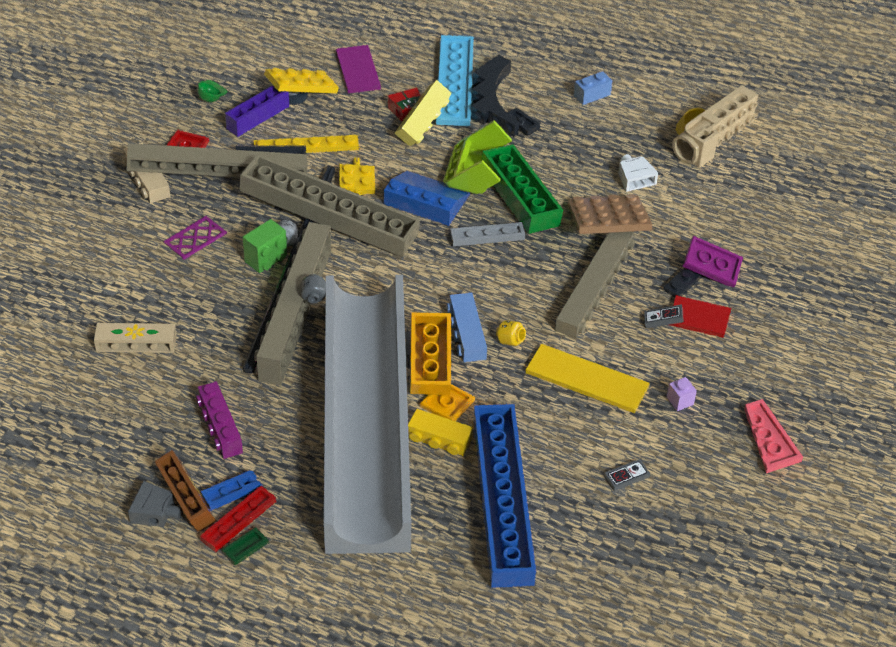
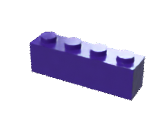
(256, 110)

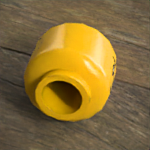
(510, 333)

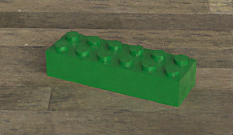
(523, 189)

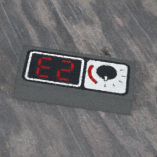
(663, 316)
(627, 475)

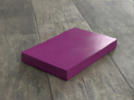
(713, 261)

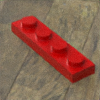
(238, 519)

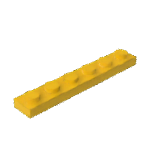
(317, 144)

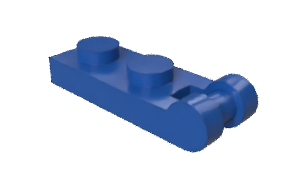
(230, 490)

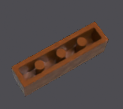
(185, 491)

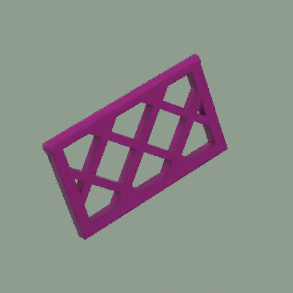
(195, 248)

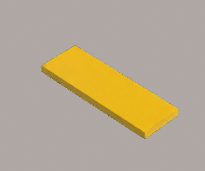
(587, 378)

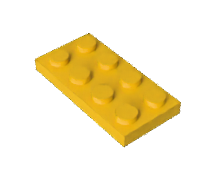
(301, 81)

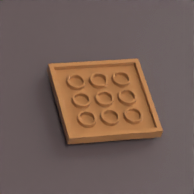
(609, 214)

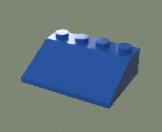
(424, 197)

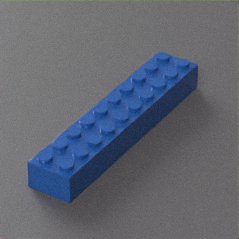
(504, 497)

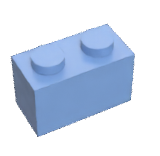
(592, 88)

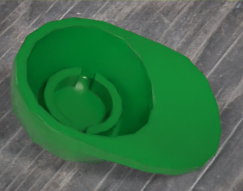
(210, 91)

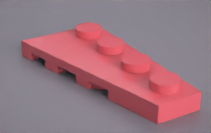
(771, 439)

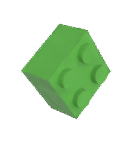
(265, 246)

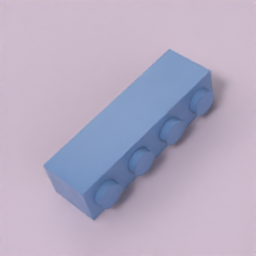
(467, 327)

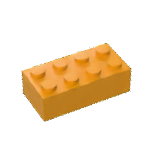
(430, 353)

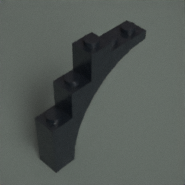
(486, 105)

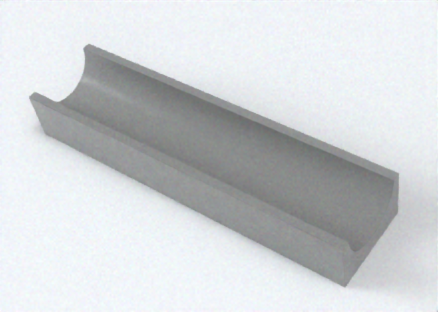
(366, 423)

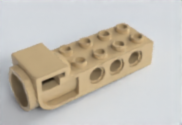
(715, 125)

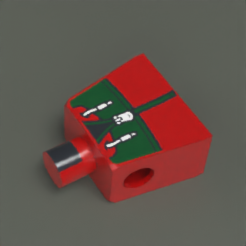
(402, 102)

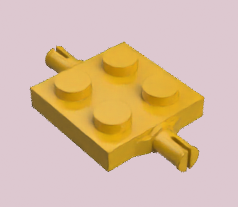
(357, 177)

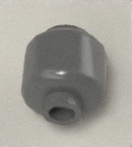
(313, 288)

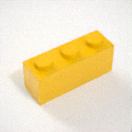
(440, 432)

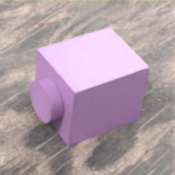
(681, 394)

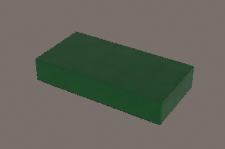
(245, 546)

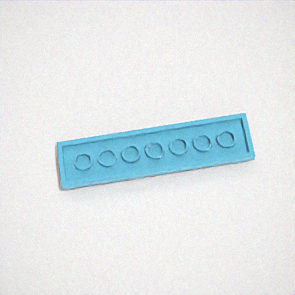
(456, 76)

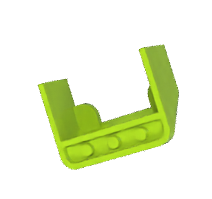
(466, 168)

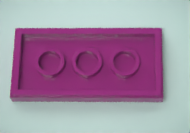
(358, 69)

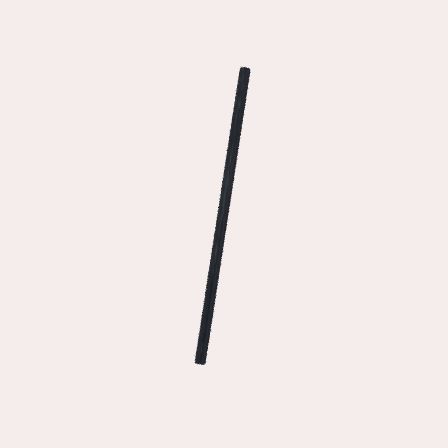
(250, 364)

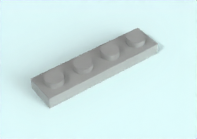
(487, 234)

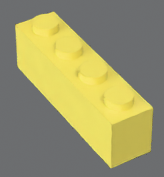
(423, 113)

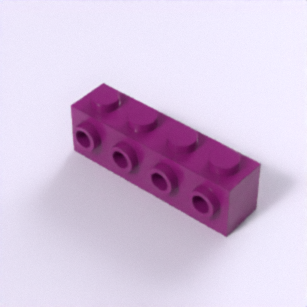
(220, 420)

